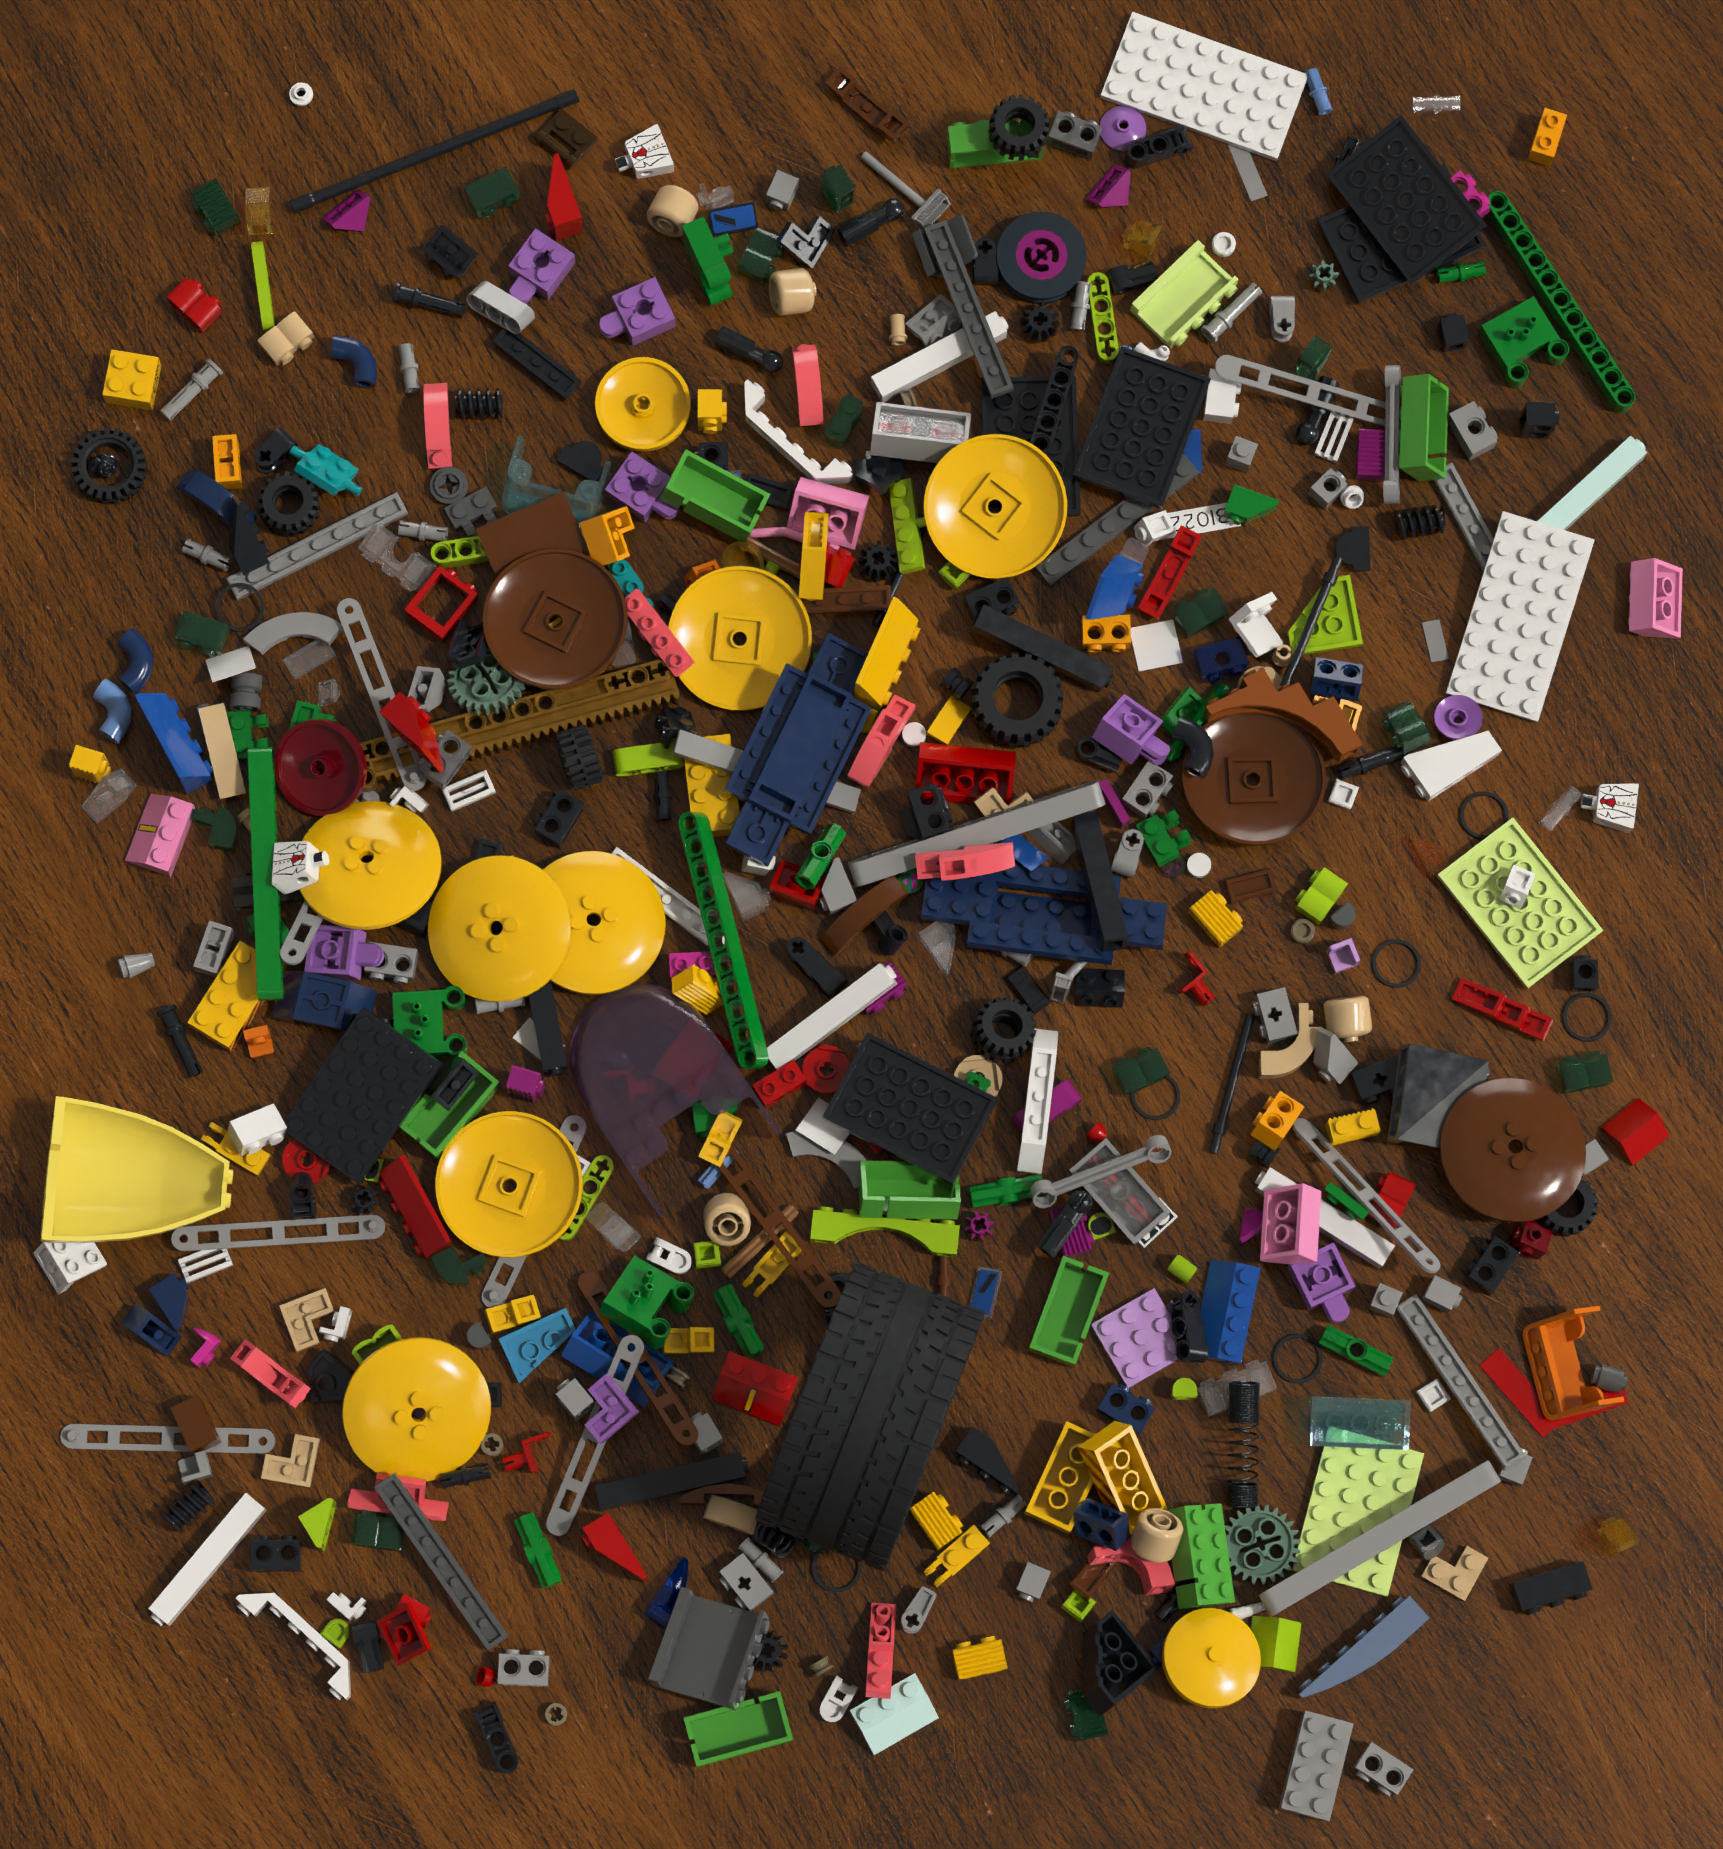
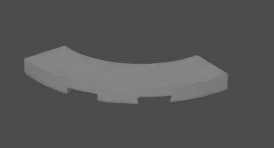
(291, 625)
(846, 1158)

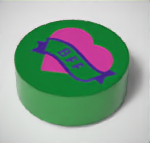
(910, 881)

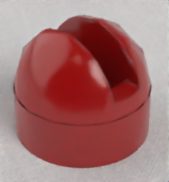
(1097, 1133)
(486, 1676)

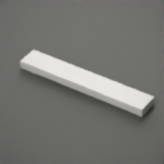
(674, 904)

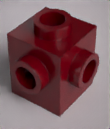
(1531, 1239)

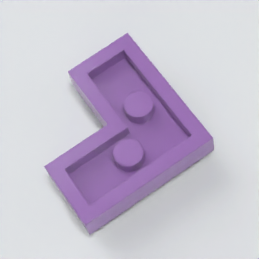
(616, 1409)

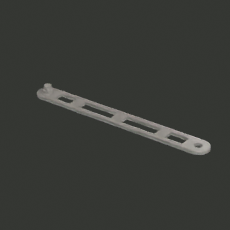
(1229, 367)
(410, 774)
(308, 919)
(1307, 1132)
(370, 1228)
(495, 1293)
(75, 1437)
(560, 1520)

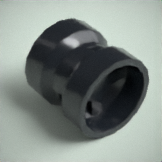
(956, 683)
(1263, 1153)

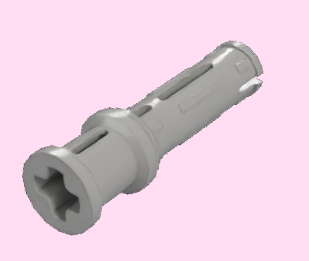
(1224, 319)
(198, 382)

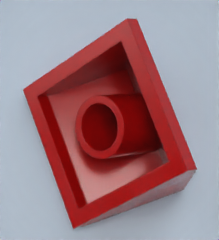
(786, 888)
(1636, 1131)
(404, 1634)

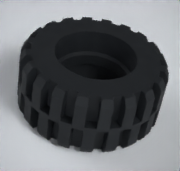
(1017, 669)

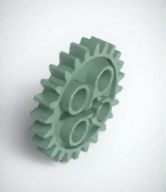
(468, 691)
(1268, 1565)

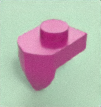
(205, 1354)

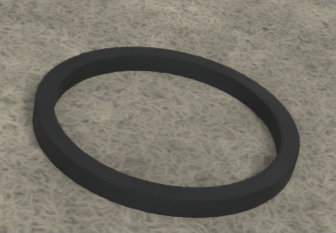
(247, 586)
(1476, 795)
(1398, 942)
(1591, 996)
(1163, 1116)
(1295, 1380)
(829, 1588)

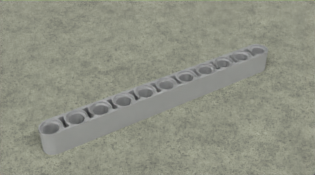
(979, 831)
(1379, 1538)

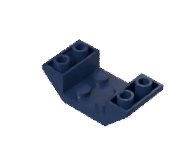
(321, 1000)

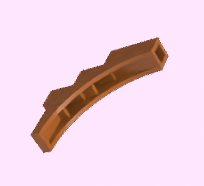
(1322, 719)

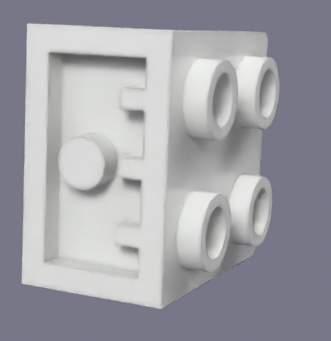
(1255, 627)
(68, 1262)

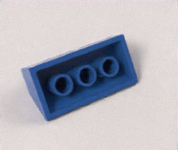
(1228, 1309)
(594, 1352)

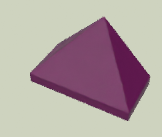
(1112, 189)
(350, 213)
(1250, 1226)

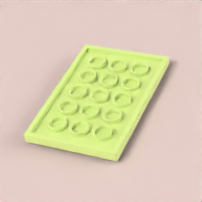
(1527, 938)
(1351, 1496)

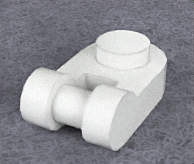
(678, 1260)
(832, 1708)

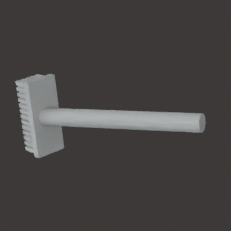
(928, 210)
(1063, 982)

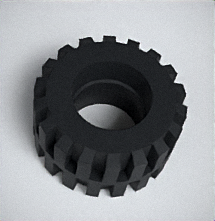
(1018, 109)
(288, 485)
(579, 757)
(1011, 1014)
(1585, 1216)

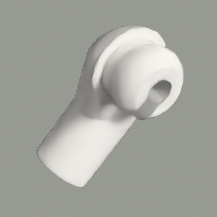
(1161, 353)

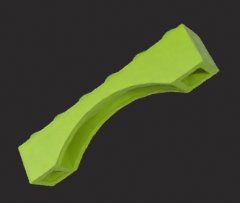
(936, 1238)

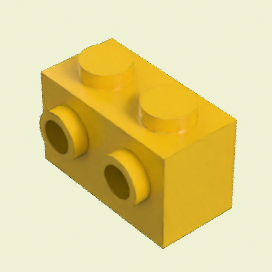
(711, 410)

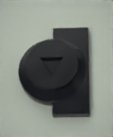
(583, 459)
(1355, 548)

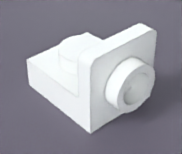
(1154, 528)
(413, 800)
(1517, 886)
(341, 1322)
(342, 1604)

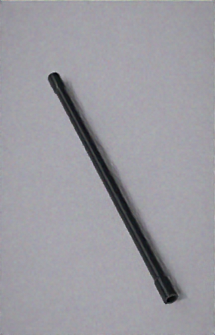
(311, 199)

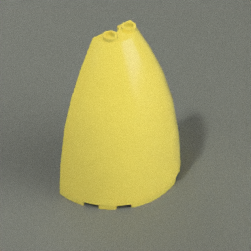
(125, 1176)

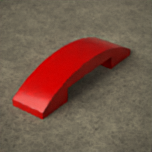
(1170, 572)

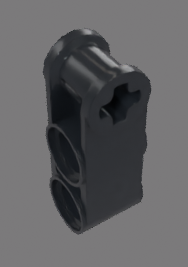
(1173, 141)
(816, 968)
(1188, 1328)
(493, 1725)

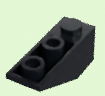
(243, 542)
(983, 1454)

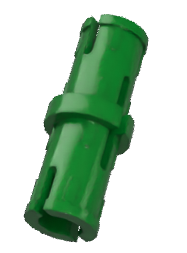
(1461, 272)

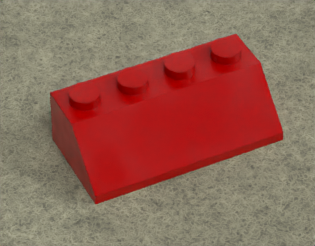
(965, 771)
(415, 1207)

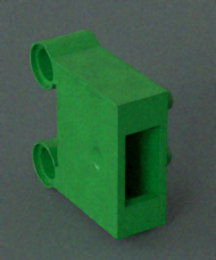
(707, 259)
(1520, 335)
(421, 1019)
(639, 1298)

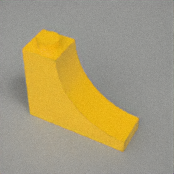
(813, 556)

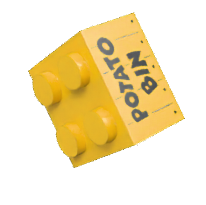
(132, 380)

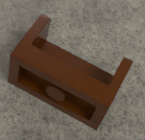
(195, 1424)

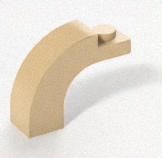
(1284, 1062)

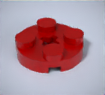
(818, 1058)
(293, 1165)

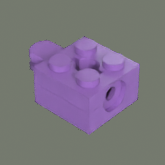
(539, 267)
(638, 312)
(640, 488)
(1131, 732)
(341, 953)
(1324, 1283)

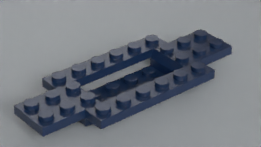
(805, 754)
(1034, 922)

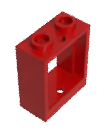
(426, 622)

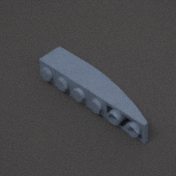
(1370, 1646)

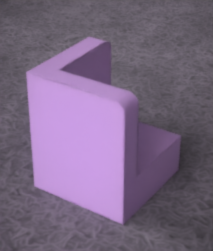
(1343, 955)

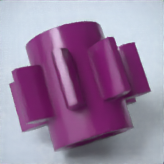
(977, 1219)

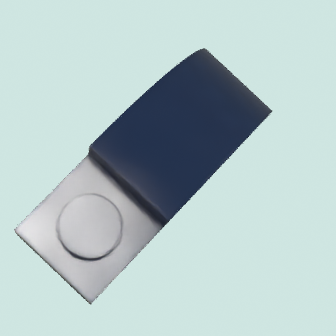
(209, 494)

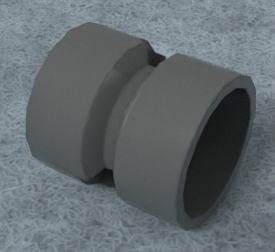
(246, 690)

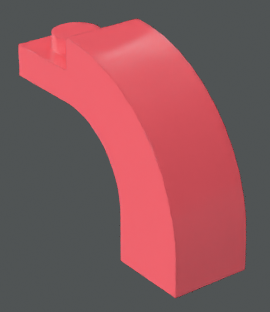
(808, 385)
(437, 425)
(270, 1374)
(1155, 1577)

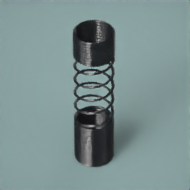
(1243, 1410)

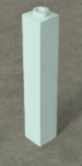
(1595, 484)

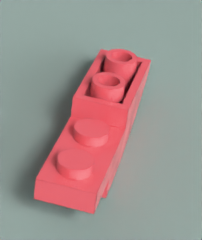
(880, 740)
(965, 863)
(880, 1650)

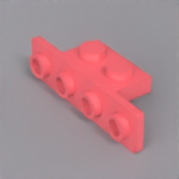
(653, 628)
(372, 1501)

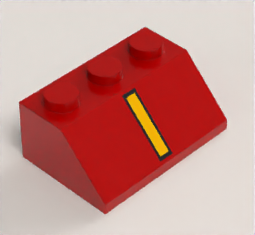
(754, 1388)

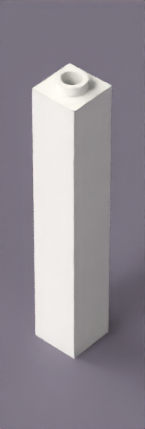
(931, 361)
(832, 1015)
(1337, 1224)
(206, 1560)

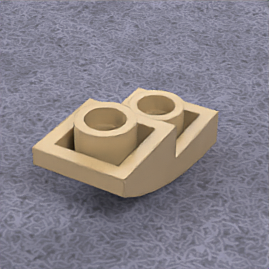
(731, 1514)

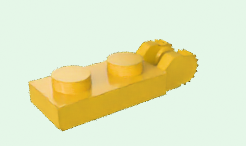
(253, 1163)
(772, 1264)
(958, 1554)

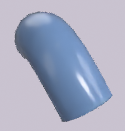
(118, 710)

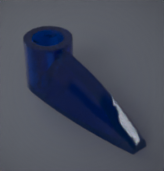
(664, 1602)

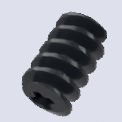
(478, 402)
(1420, 521)
(188, 1507)

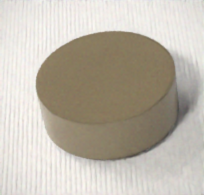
(1302, 931)

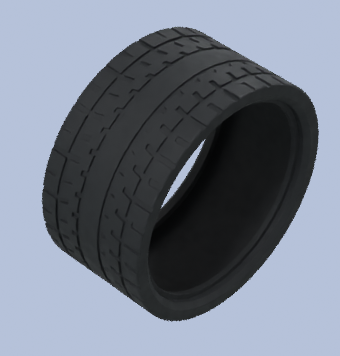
(869, 1416)

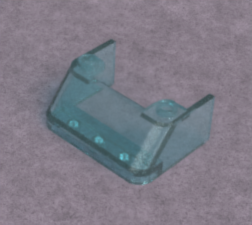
(521, 492)

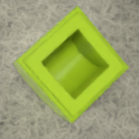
(952, 575)
(707, 1254)
(1182, 1269)
(1184, 1390)
(1077, 1606)

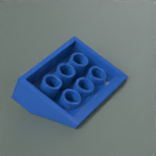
(175, 741)

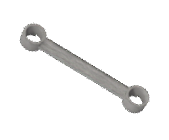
(1391, 484)
(1100, 1171)

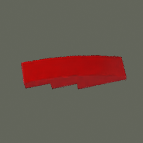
(1502, 1009)

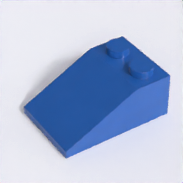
(1115, 588)

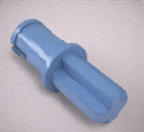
(1318, 92)
(712, 1173)

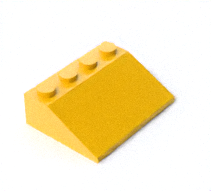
(886, 656)

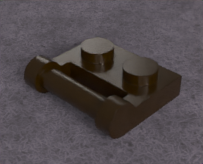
(571, 133)

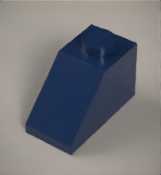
(172, 1299)
(151, 1329)

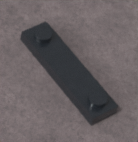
(537, 363)

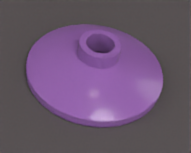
(1119, 138)
(1458, 707)

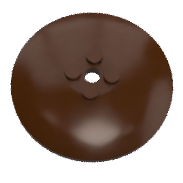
(546, 587)
(1288, 775)
(1489, 1174)

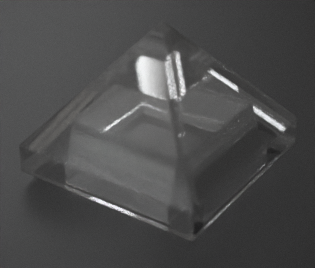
(328, 692)

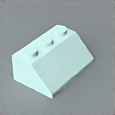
(892, 1719)

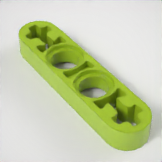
(263, 287)
(1103, 318)
(589, 1199)

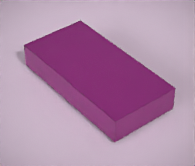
(1114, 804)

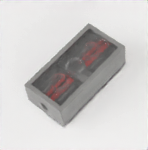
(917, 432)
(1123, 1195)

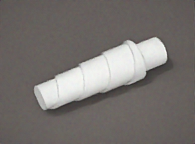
(1247, 1611)

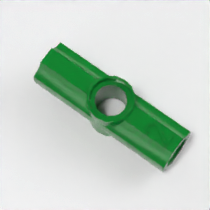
(814, 865)
(1003, 1191)
(738, 1321)
(1370, 1359)
(537, 1550)

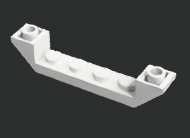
(834, 473)
(1038, 1101)
(256, 1603)

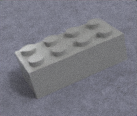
(1315, 1766)

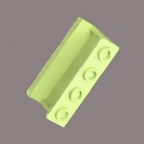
(1184, 296)

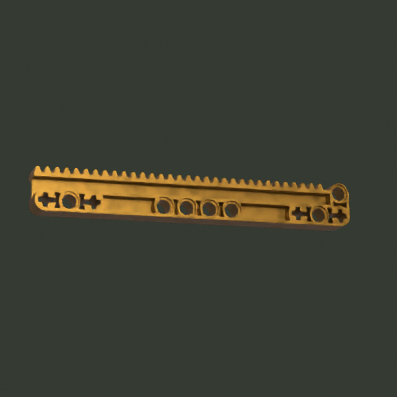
(569, 709)

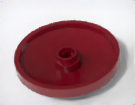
(320, 767)

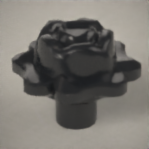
(104, 465)

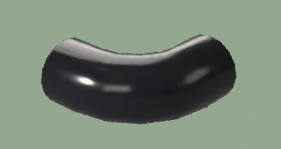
(1199, 745)

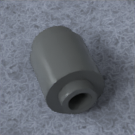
(1608, 1378)

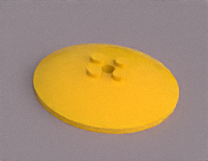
(1030, 501)
(748, 603)
(388, 887)
(630, 925)
(532, 936)
(503, 1149)
(409, 1377)

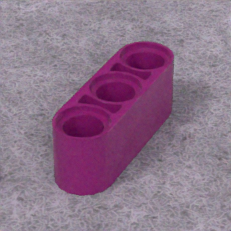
(1063, 1098)

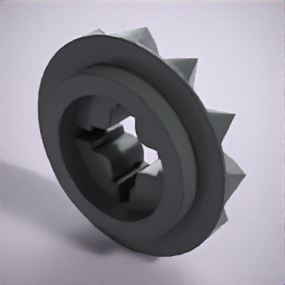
(439, 480)

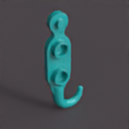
(626, 578)

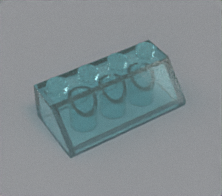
(1359, 1422)

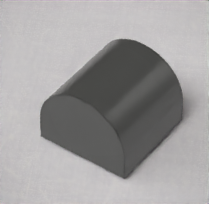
(1343, 917)
(478, 1337)
(1427, 1542)

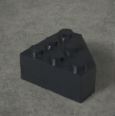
(1112, 1663)

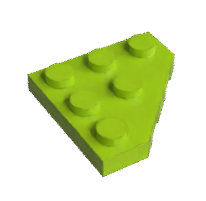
(1336, 625)

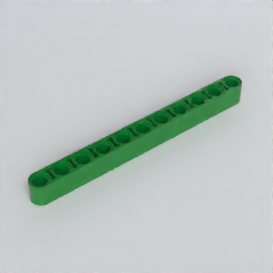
(1560, 313)
(265, 896)
(715, 931)

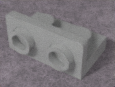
(934, 321)

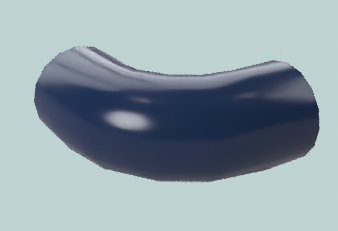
(359, 356)
(140, 660)

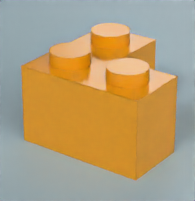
(605, 535)

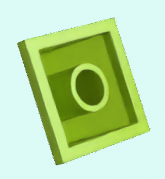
(319, 1521)
(1277, 1642)

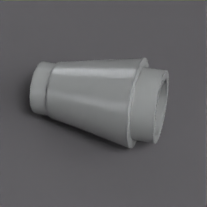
(135, 964)

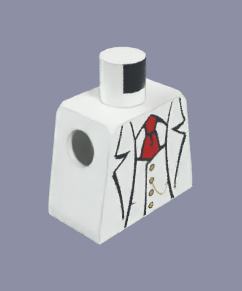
(646, 154)
(1613, 805)
(296, 865)

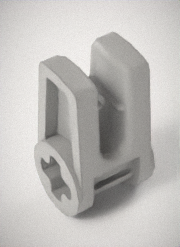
(919, 1608)

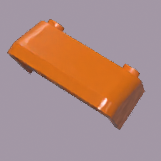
(1557, 1366)

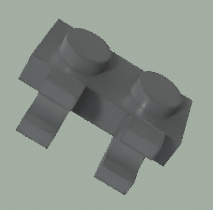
(470, 509)

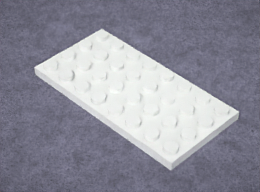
(1204, 86)
(1520, 616)

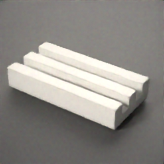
(1341, 418)
(454, 806)
(197, 1255)

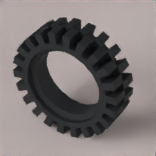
(109, 438)

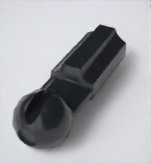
(870, 222)
(745, 348)
(1308, 432)
(1065, 1223)

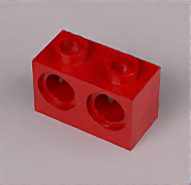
(779, 1084)

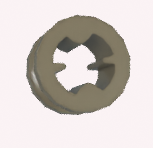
(908, 398)
(677, 1377)
(487, 1451)
(821, 1667)
(563, 1712)

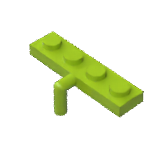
(907, 526)

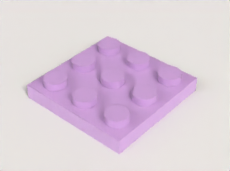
(1138, 1338)

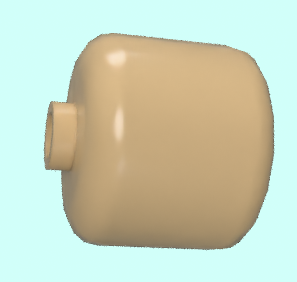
(671, 210)
(791, 291)
(1348, 1017)
(726, 1219)
(1156, 1535)

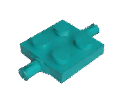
(326, 470)

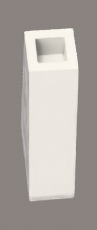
(1448, 763)

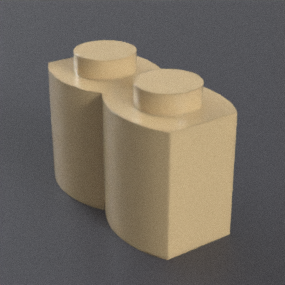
(286, 339)

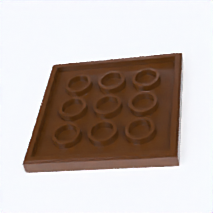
(531, 529)

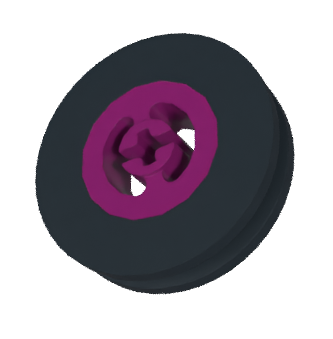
(1058, 277)

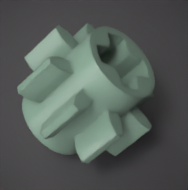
(1321, 270)

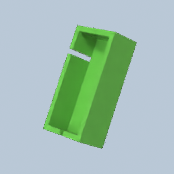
(970, 144)
(1423, 427)
(715, 496)
(435, 1126)
(904, 1192)
(1068, 1312)
(1202, 1556)
(733, 1733)

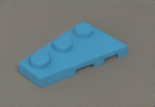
(536, 1341)

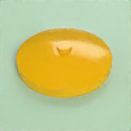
(642, 404)
(1211, 1658)

